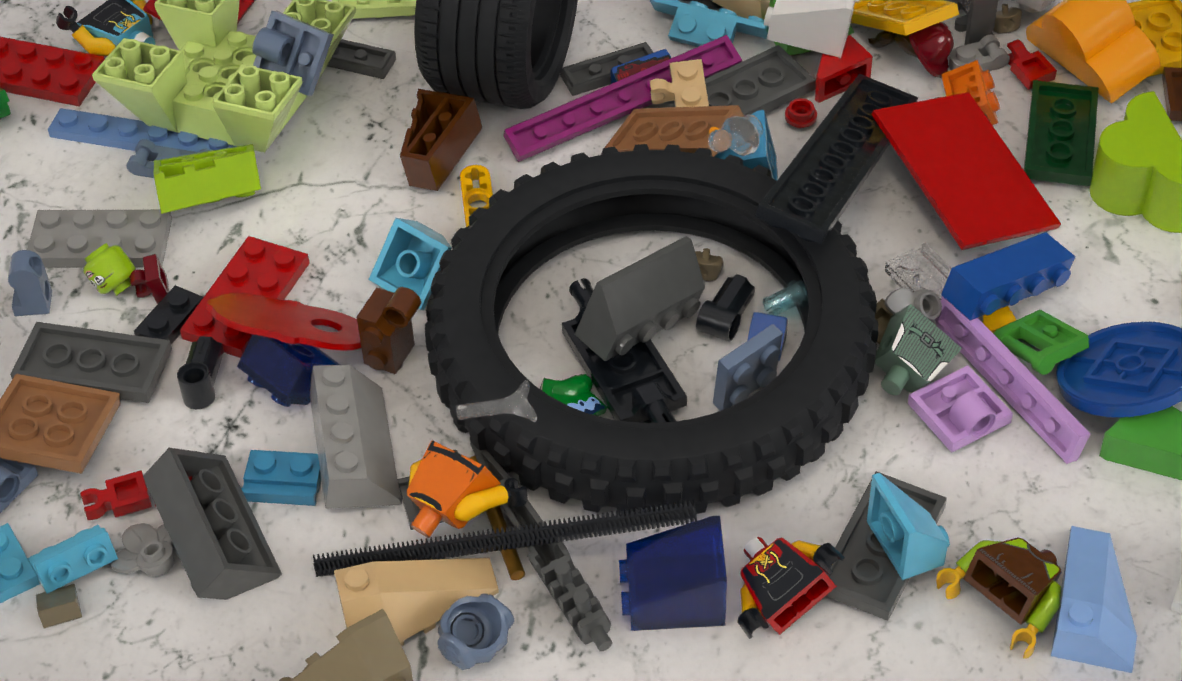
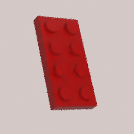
(46, 71)
(254, 269)

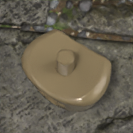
(1007, 19)
(709, 264)

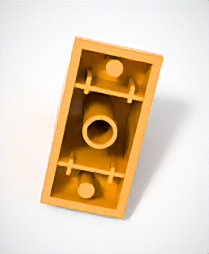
(1096, 44)

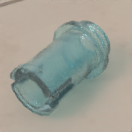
(786, 298)

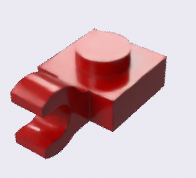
(1028, 65)

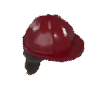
(929, 45)

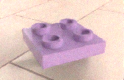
(960, 408)

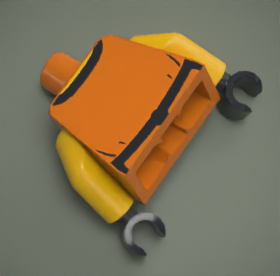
(456, 489)

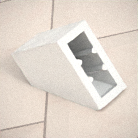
(811, 24)

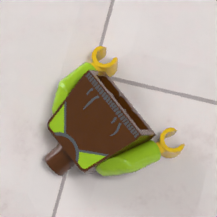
(1014, 579)

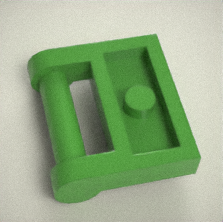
(1047, 333)

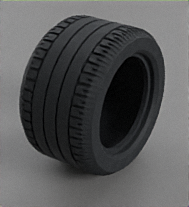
(494, 48)

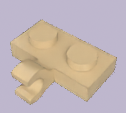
(687, 85)

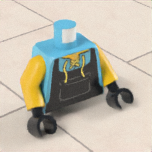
(108, 25)

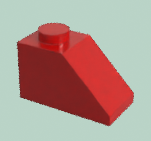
(838, 73)

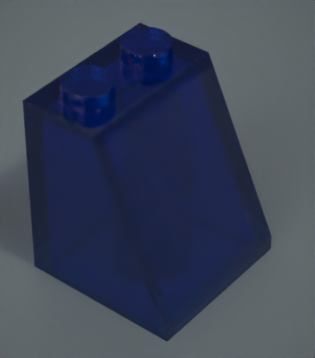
(676, 578)

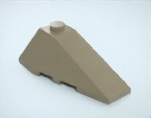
(364, 653)

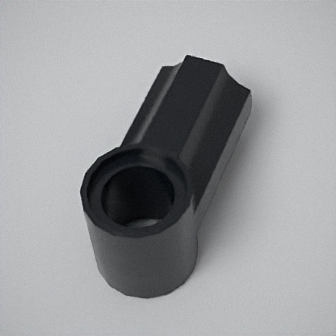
(724, 313)
(200, 372)

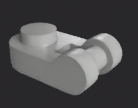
(985, 51)

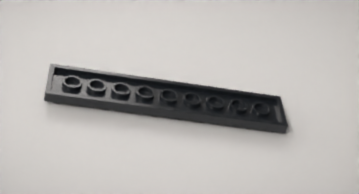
(832, 163)

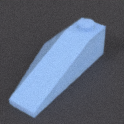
(1094, 611)

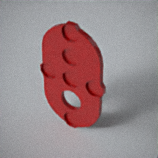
(285, 321)

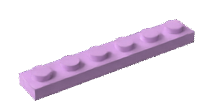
(1015, 383)

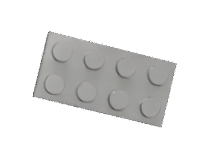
(69, 236)

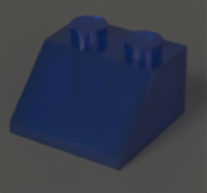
(282, 368)

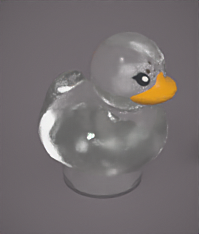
(738, 134)

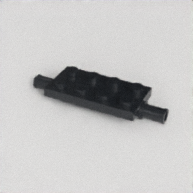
(631, 385)

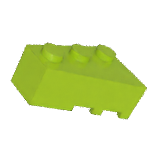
(206, 177)

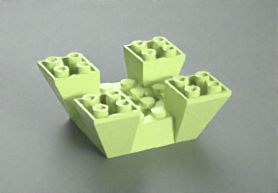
(211, 78)

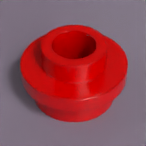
(801, 113)

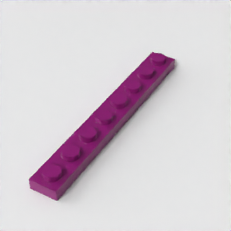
(609, 102)

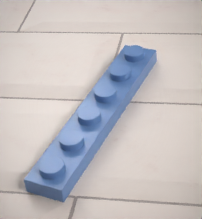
(123, 132)

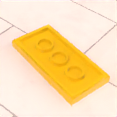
(902, 15)

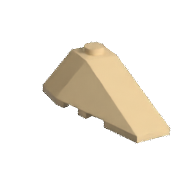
(411, 590)

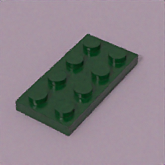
(1061, 133)

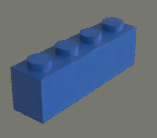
(1008, 276)

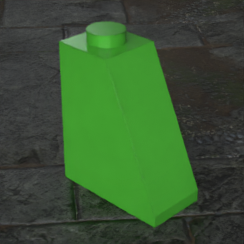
(1147, 442)

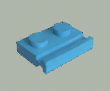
(282, 477)

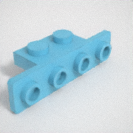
(698, 25)

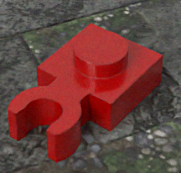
(123, 496)

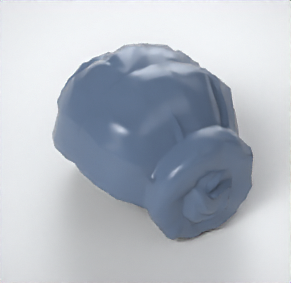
(474, 630)

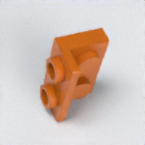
(975, 81)

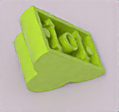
(1141, 166)

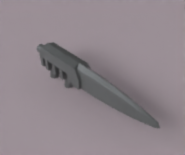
(557, 570)

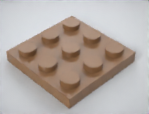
(53, 422)

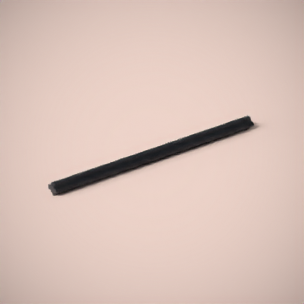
(513, 538)

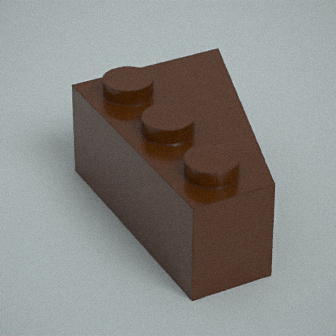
(438, 137)

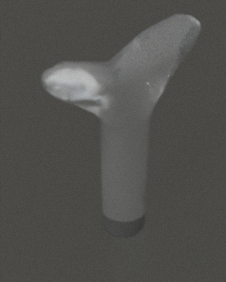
(514, 404)

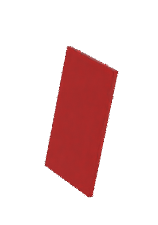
(965, 170)

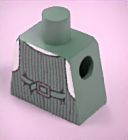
(912, 351)

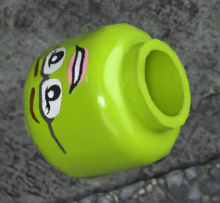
(109, 269)

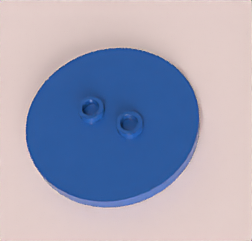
(1125, 371)

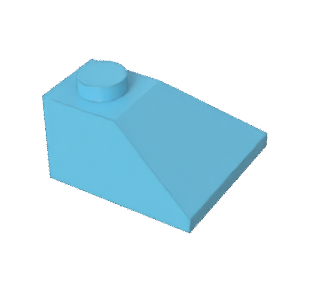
(410, 258)
(905, 529)

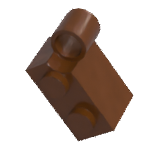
(387, 328)

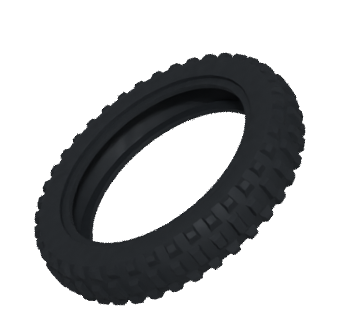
(634, 461)

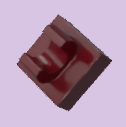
(151, 279)

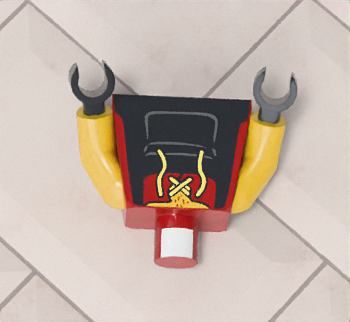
(783, 582)

